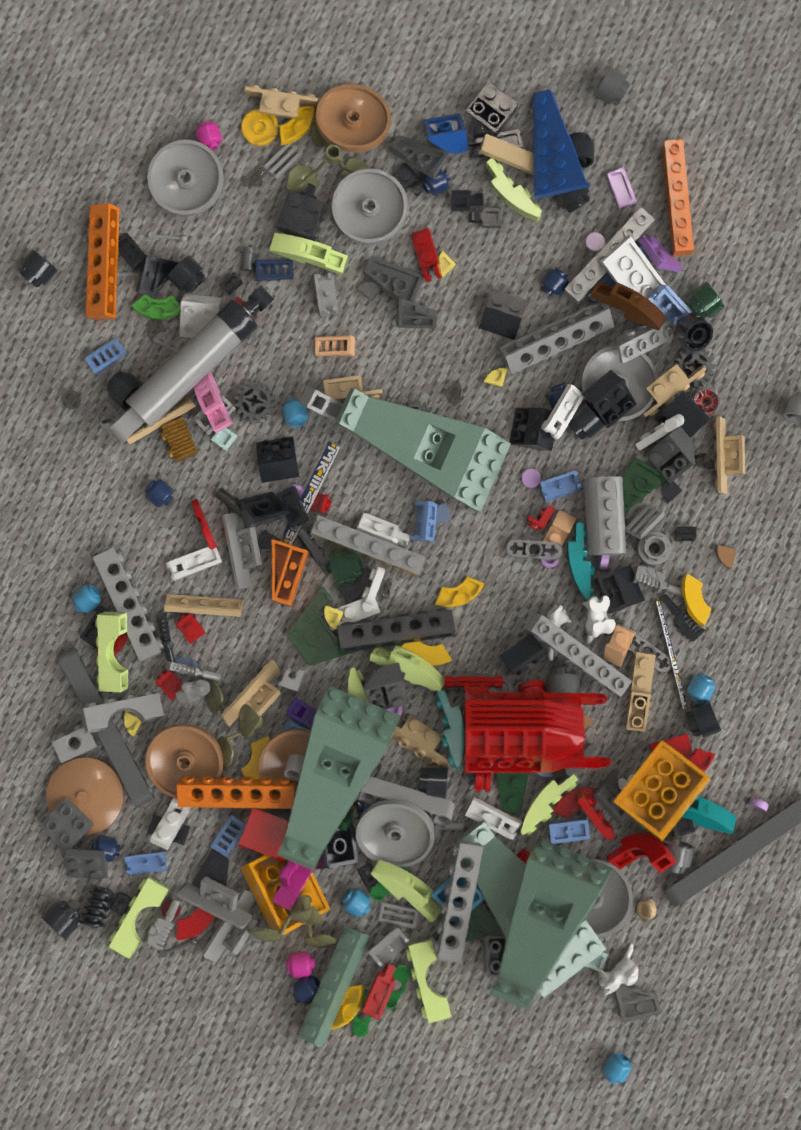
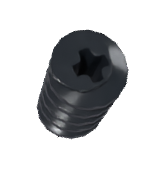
(97, 907)

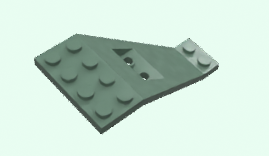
(459, 460)
(349, 739)
(500, 884)
(549, 910)

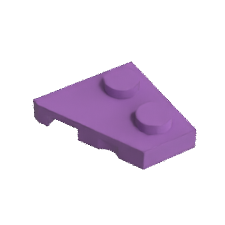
(659, 255)

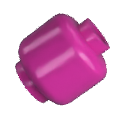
(209, 134)
(300, 964)

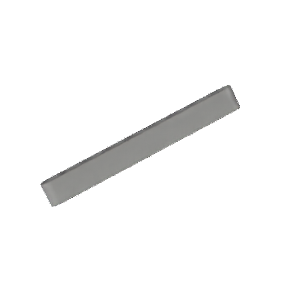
(377, 790)

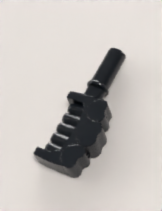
(684, 622)
(166, 637)

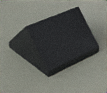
(262, 509)

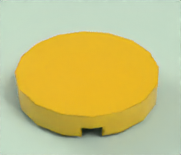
(263, 132)

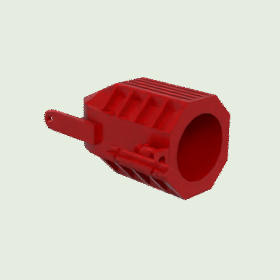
(523, 728)

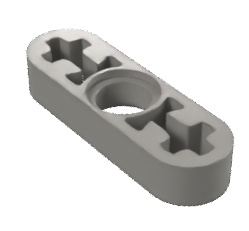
(549, 545)
(638, 639)

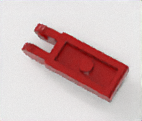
(426, 253)
(596, 816)

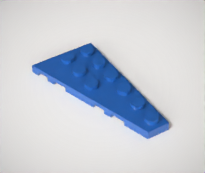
(555, 156)

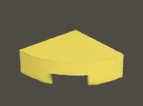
(446, 263)
(496, 377)
(332, 616)
(132, 723)

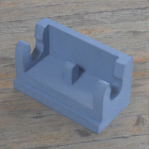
(669, 303)
(560, 486)
(425, 521)
(568, 830)
(146, 863)

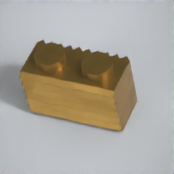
(179, 440)

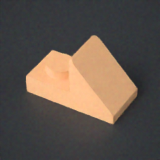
(560, 528)
(618, 646)

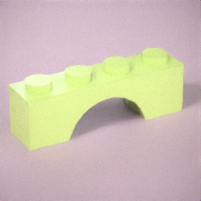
(111, 675)
(127, 939)
(435, 1005)

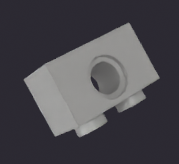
(66, 751)

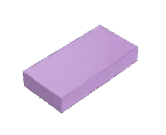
(621, 188)

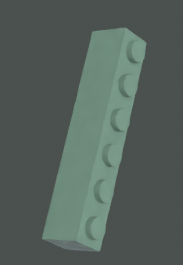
(334, 986)

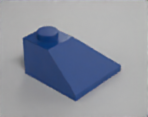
(447, 133)

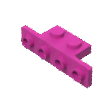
(293, 880)

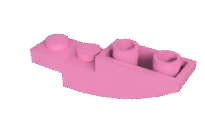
(211, 403)

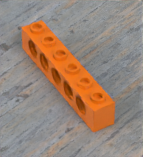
(677, 197)
(102, 262)
(228, 799)

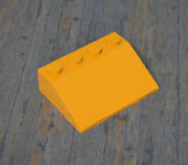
(662, 790)
(265, 881)

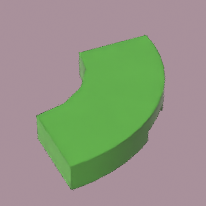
(157, 308)

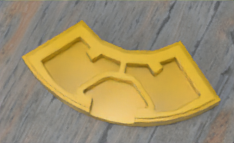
(297, 127)
(459, 595)
(693, 599)
(432, 654)
(252, 768)
(349, 1006)

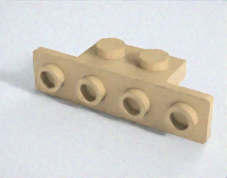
(280, 103)
(669, 384)
(339, 388)
(729, 455)
(257, 694)
(420, 741)

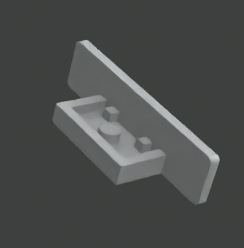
(642, 339)
(242, 549)
(217, 901)
(228, 935)

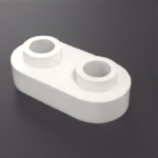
(370, 592)

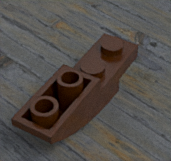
(633, 303)

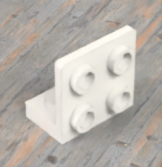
(197, 312)

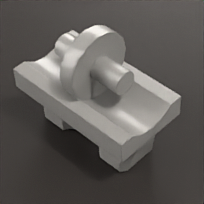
(193, 691)

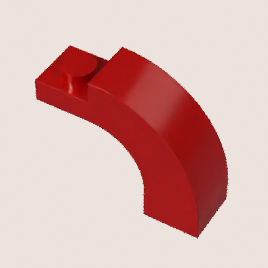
(639, 846)

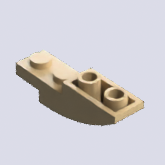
(640, 691)

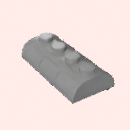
(605, 516)

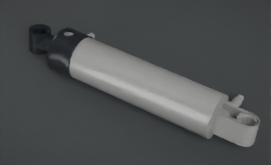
(191, 363)

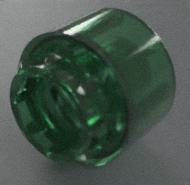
(705, 301)
(345, 566)

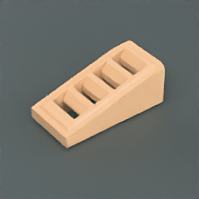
(350, 346)

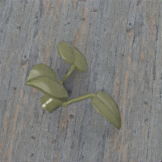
(302, 175)
(248, 722)
(300, 913)

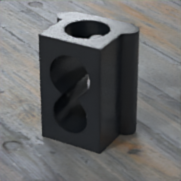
(234, 286)
(685, 533)
(364, 877)
(113, 907)

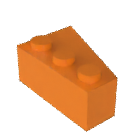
(287, 571)

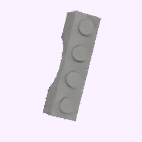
(321, 403)
(146, 708)

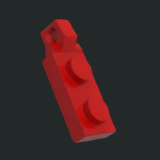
(379, 992)

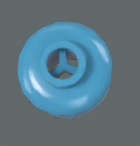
(294, 413)
(86, 599)
(701, 688)
(356, 902)
(617, 1068)

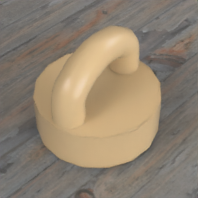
(646, 909)

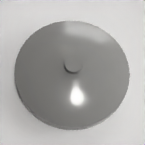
(185, 177)
(369, 206)
(636, 374)
(395, 833)
(612, 905)

